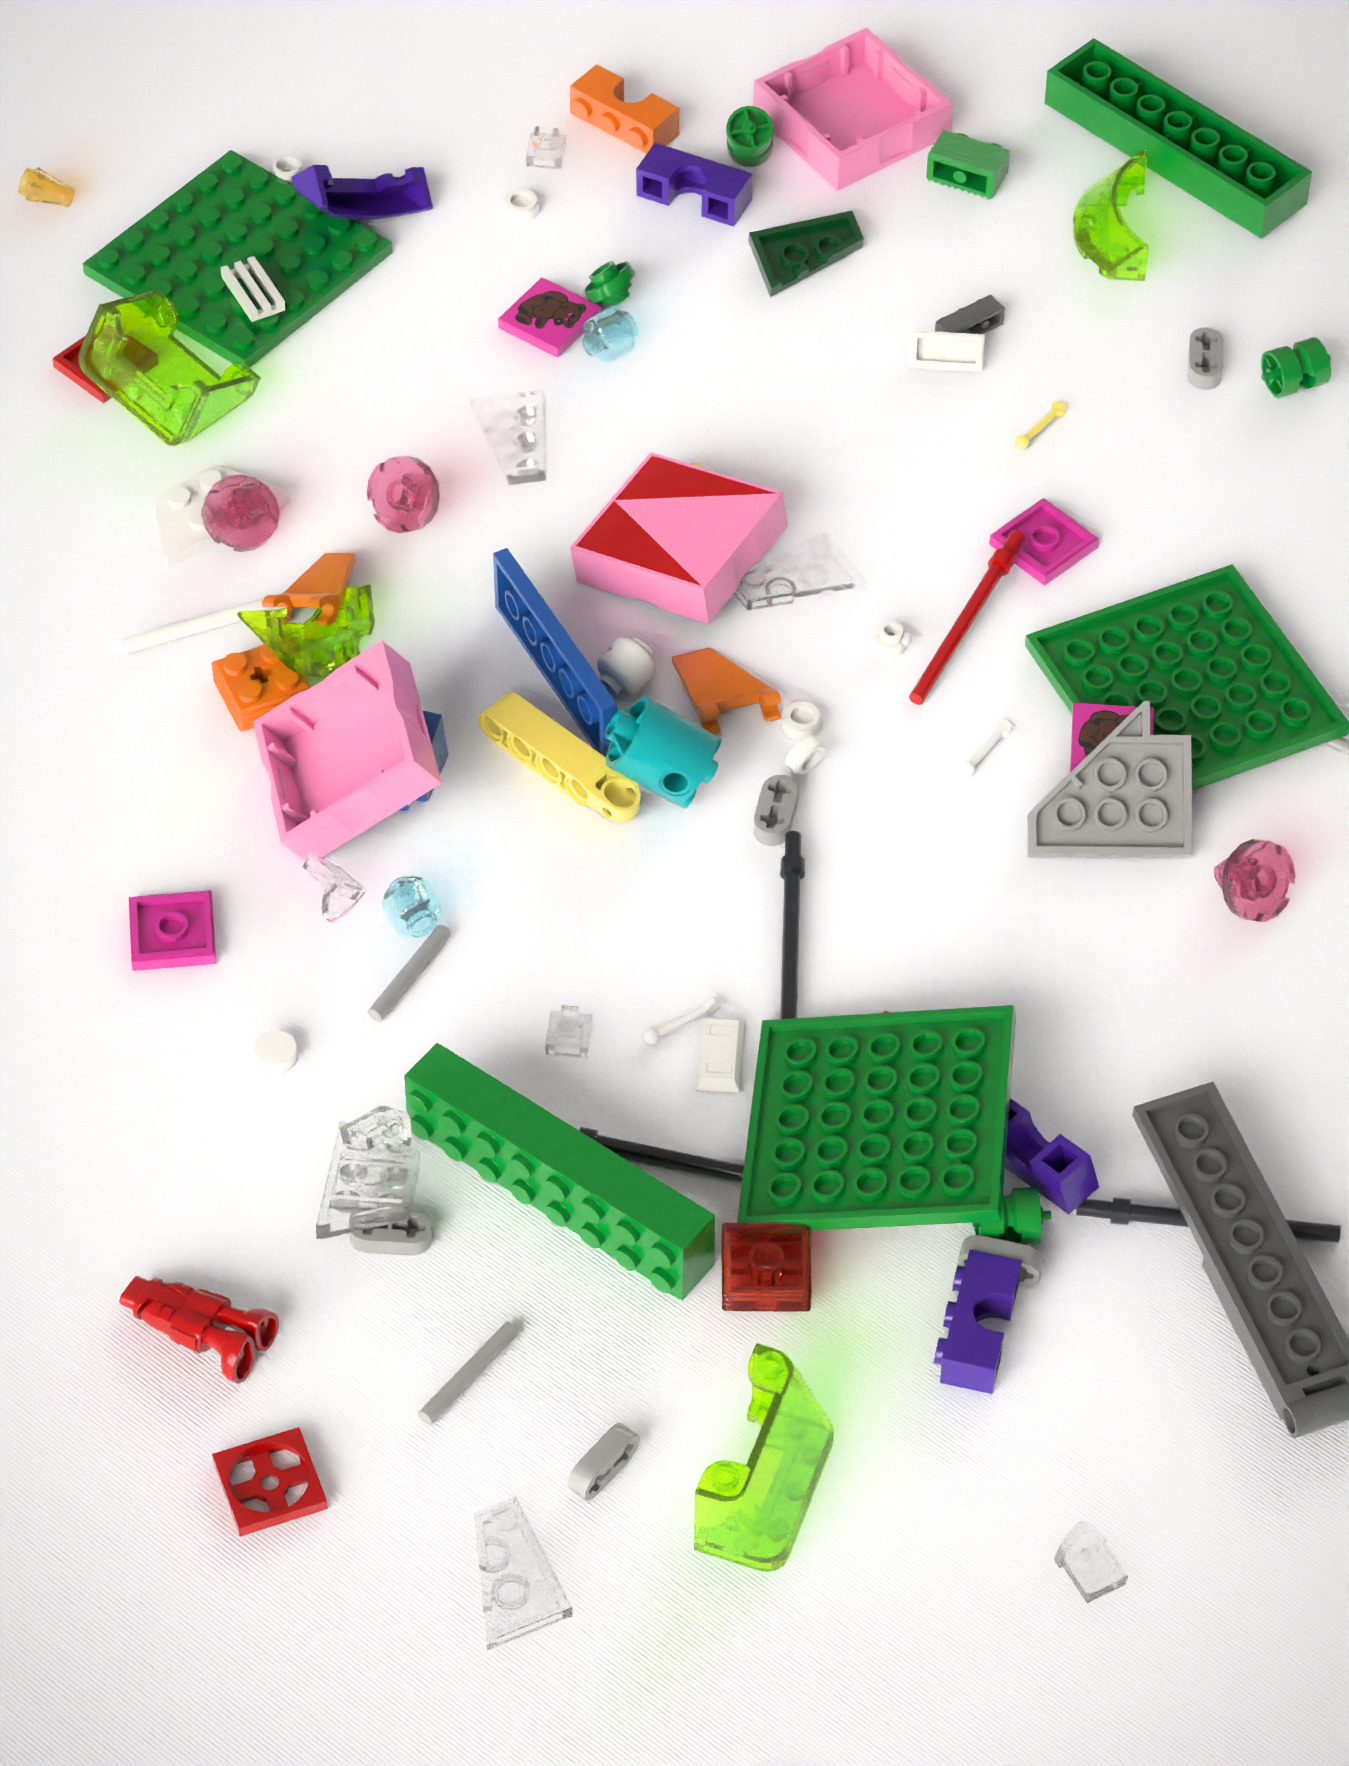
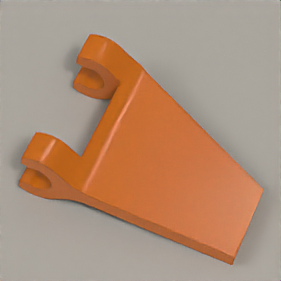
(318, 587)
(721, 686)

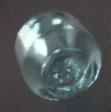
(609, 334)
(412, 906)

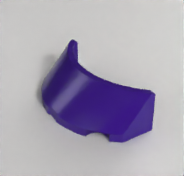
(364, 198)

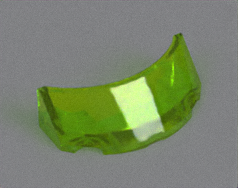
(1101, 229)
(315, 648)

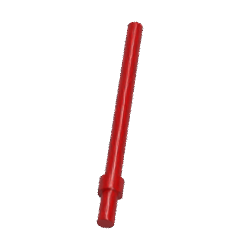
(999, 566)

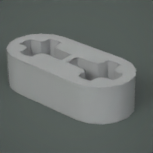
(1198, 357)
(769, 809)
(393, 1237)
(1031, 1258)
(603, 1461)

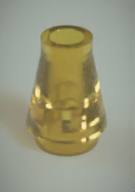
(45, 188)

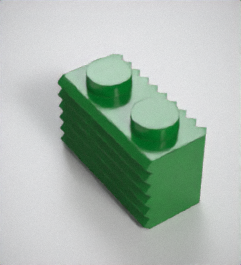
(967, 164)

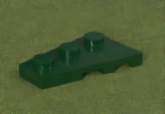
(803, 248)

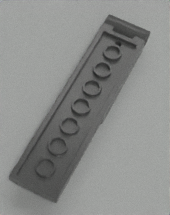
(1251, 1257)

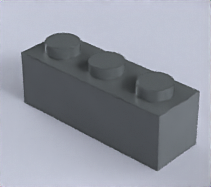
(973, 319)

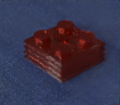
(753, 1288)

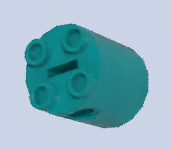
(661, 750)

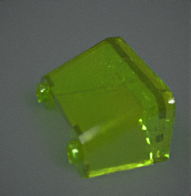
(155, 375)
(758, 1508)

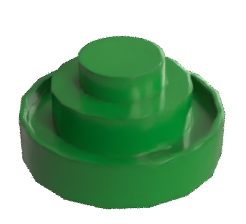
(610, 283)

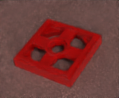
(258, 1452)

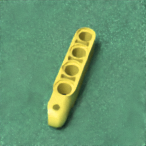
(559, 757)

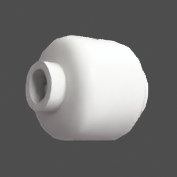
(626, 666)

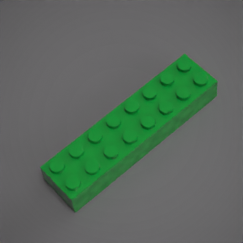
(1181, 137)
(560, 1171)

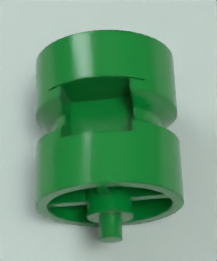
(749, 136)
(1288, 368)
(1020, 1218)

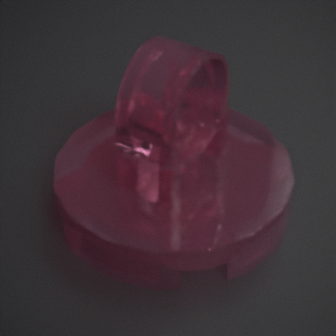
(403, 493)
(240, 512)
(1256, 879)

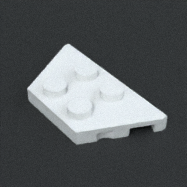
(180, 516)

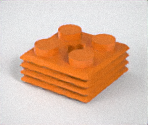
(255, 684)

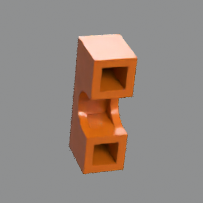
(600, 101)

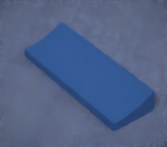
(552, 650)

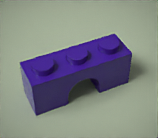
(672, 172)
(1056, 1168)
(985, 1290)

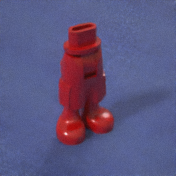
(199, 1322)

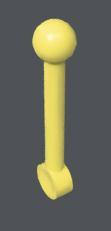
(1057, 410)

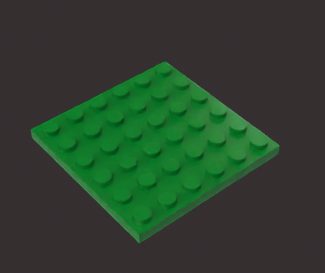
(225, 218)
(1205, 664)
(880, 1119)

